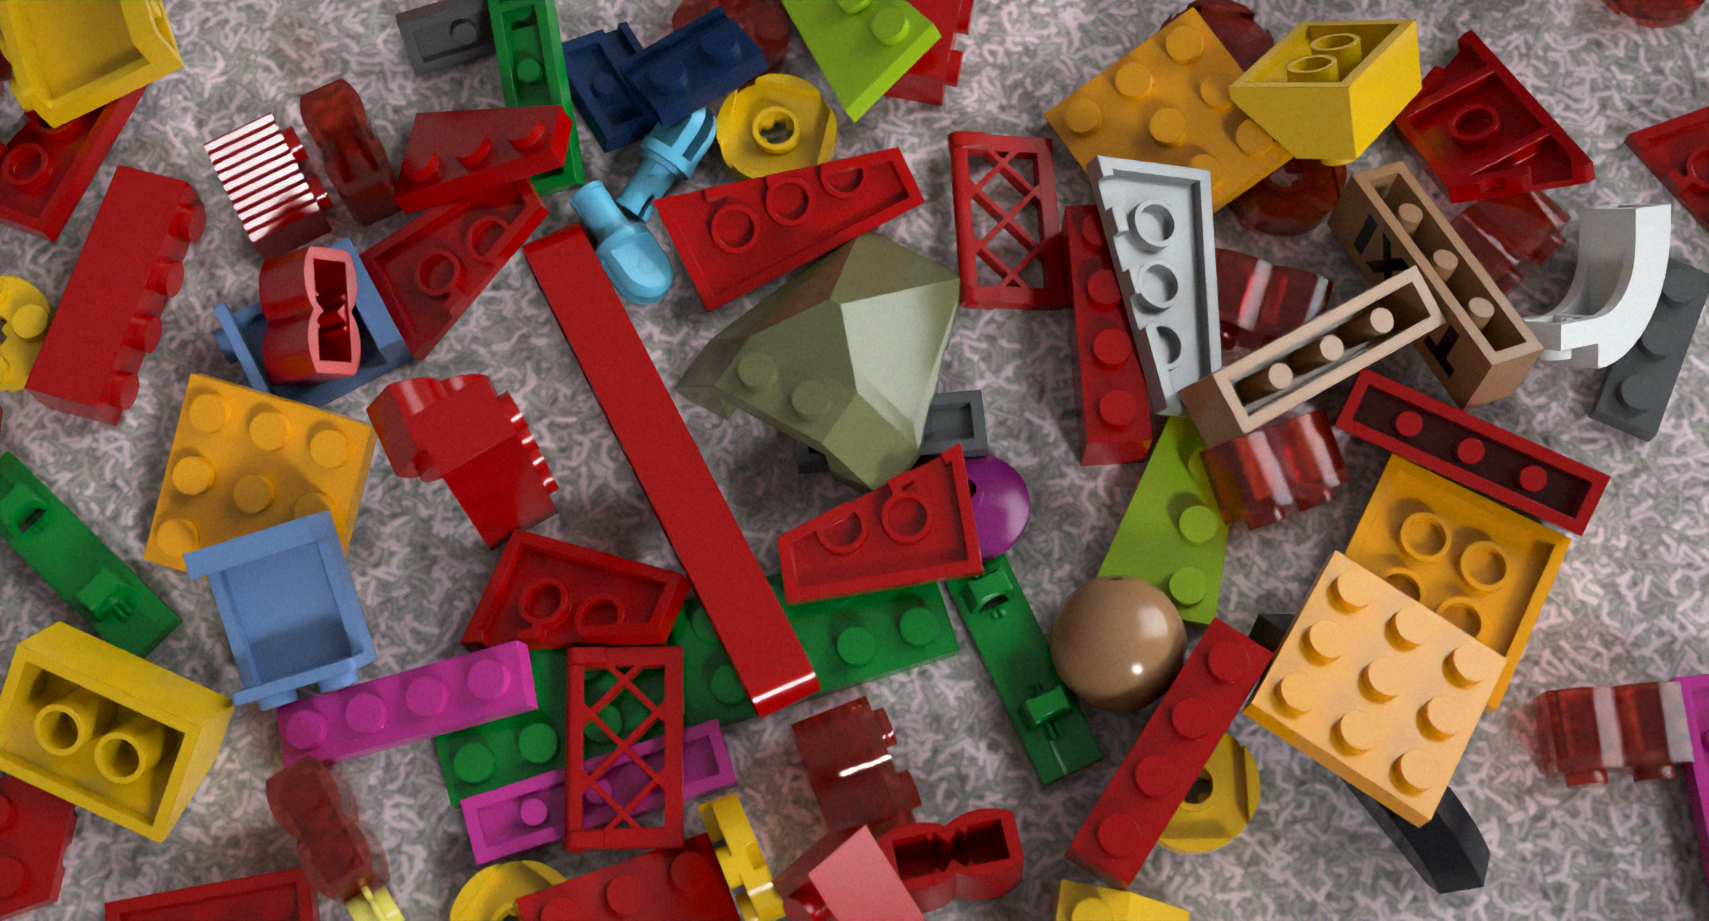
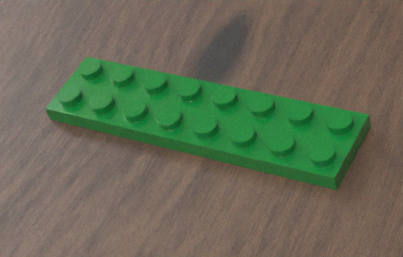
(843, 637)

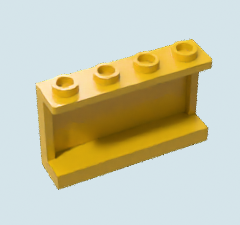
(84, 52)

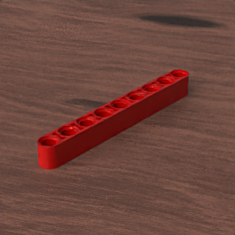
(672, 473)

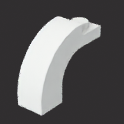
(1613, 288)

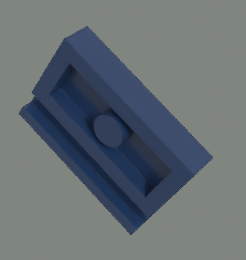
(693, 66)
(599, 88)

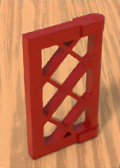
(1043, 197)
(669, 779)

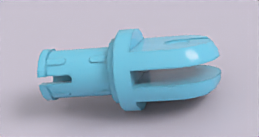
(667, 158)
(624, 247)

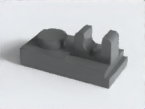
(446, 34)

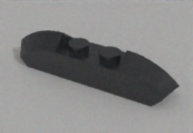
(1446, 849)

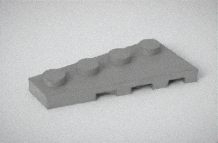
(1165, 267)

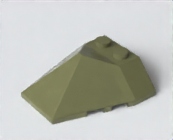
(840, 358)

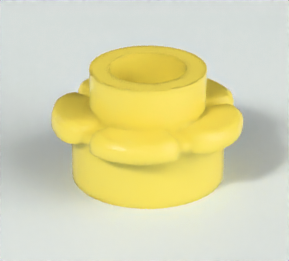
(374, 906)

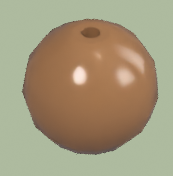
(1118, 643)

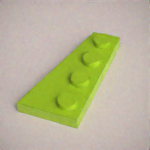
(862, 44)
(1174, 527)

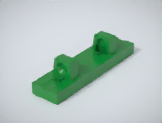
(536, 75)
(80, 564)
(1024, 673)

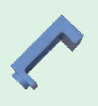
(380, 340)
(287, 609)

